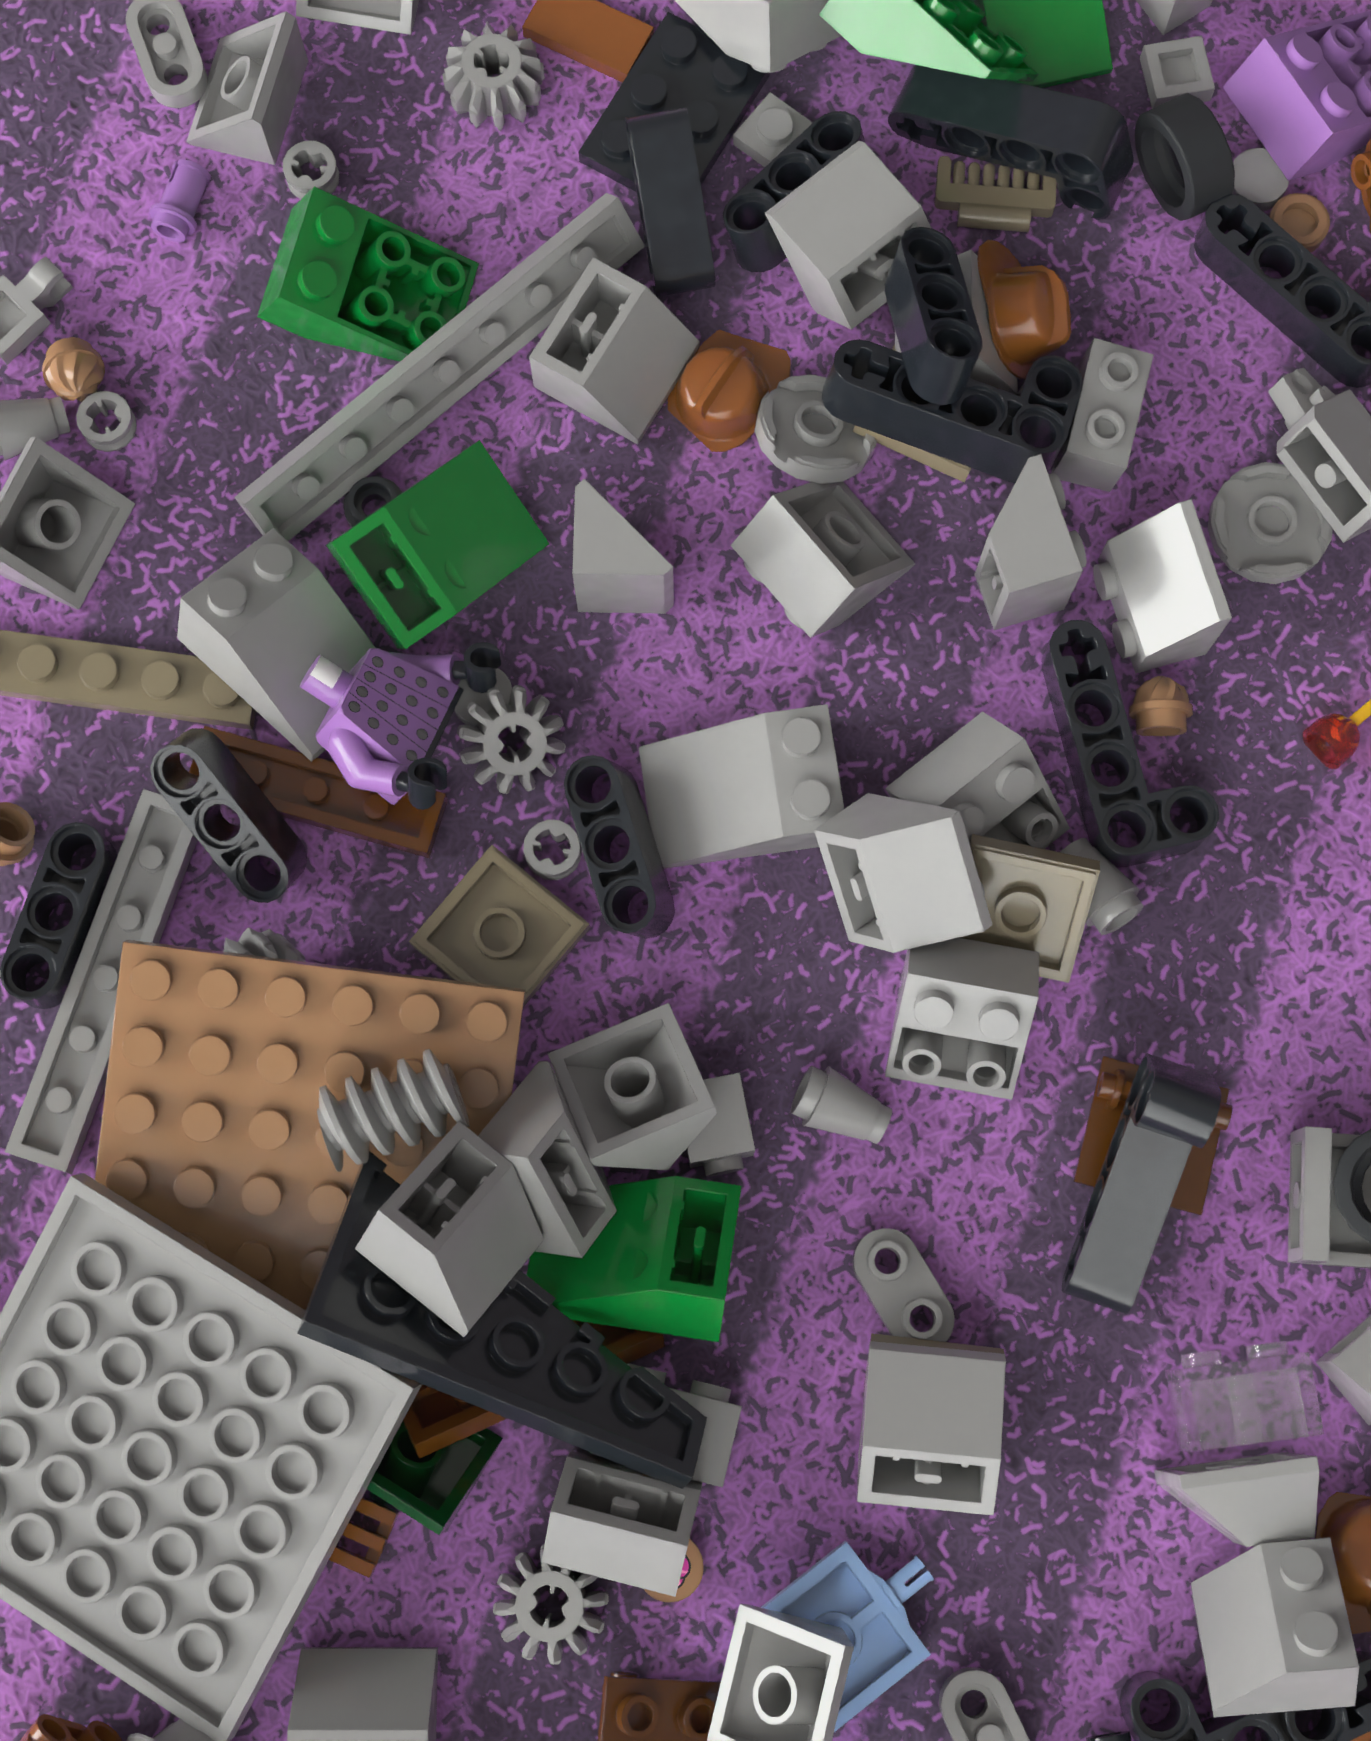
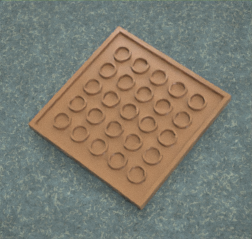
(223, 1078)

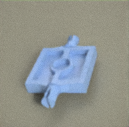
(871, 1614)

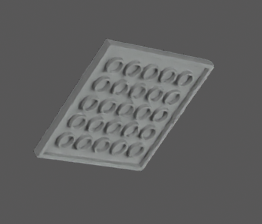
(173, 1455)

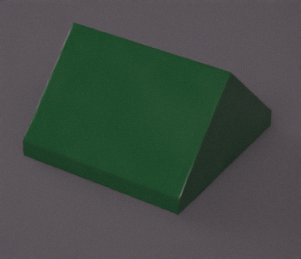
(436, 1484)

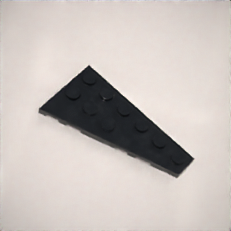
(514, 1361)

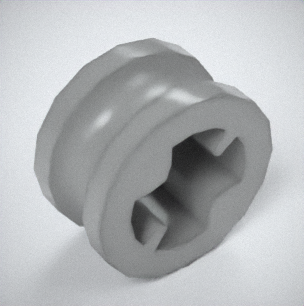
(318, 155)
(101, 402)
(559, 831)

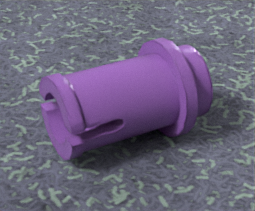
(176, 211)

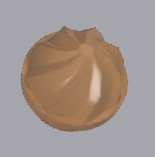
(73, 369)
(1161, 708)
(16, 833)

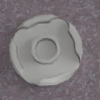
(805, 437)
(1260, 541)

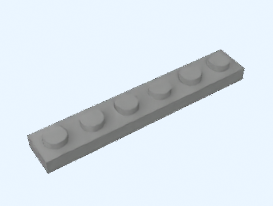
(78, 1047)

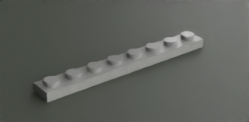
(437, 373)

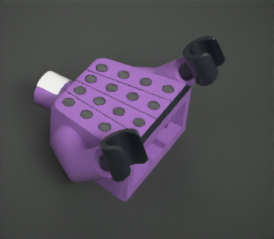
(392, 715)

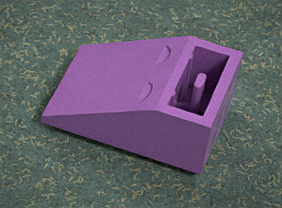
(1309, 93)

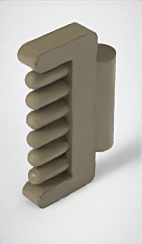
(991, 205)

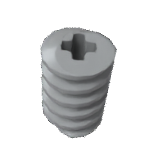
(389, 1109)

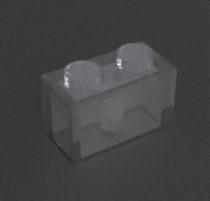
(1244, 1399)

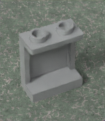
(1315, 1224)

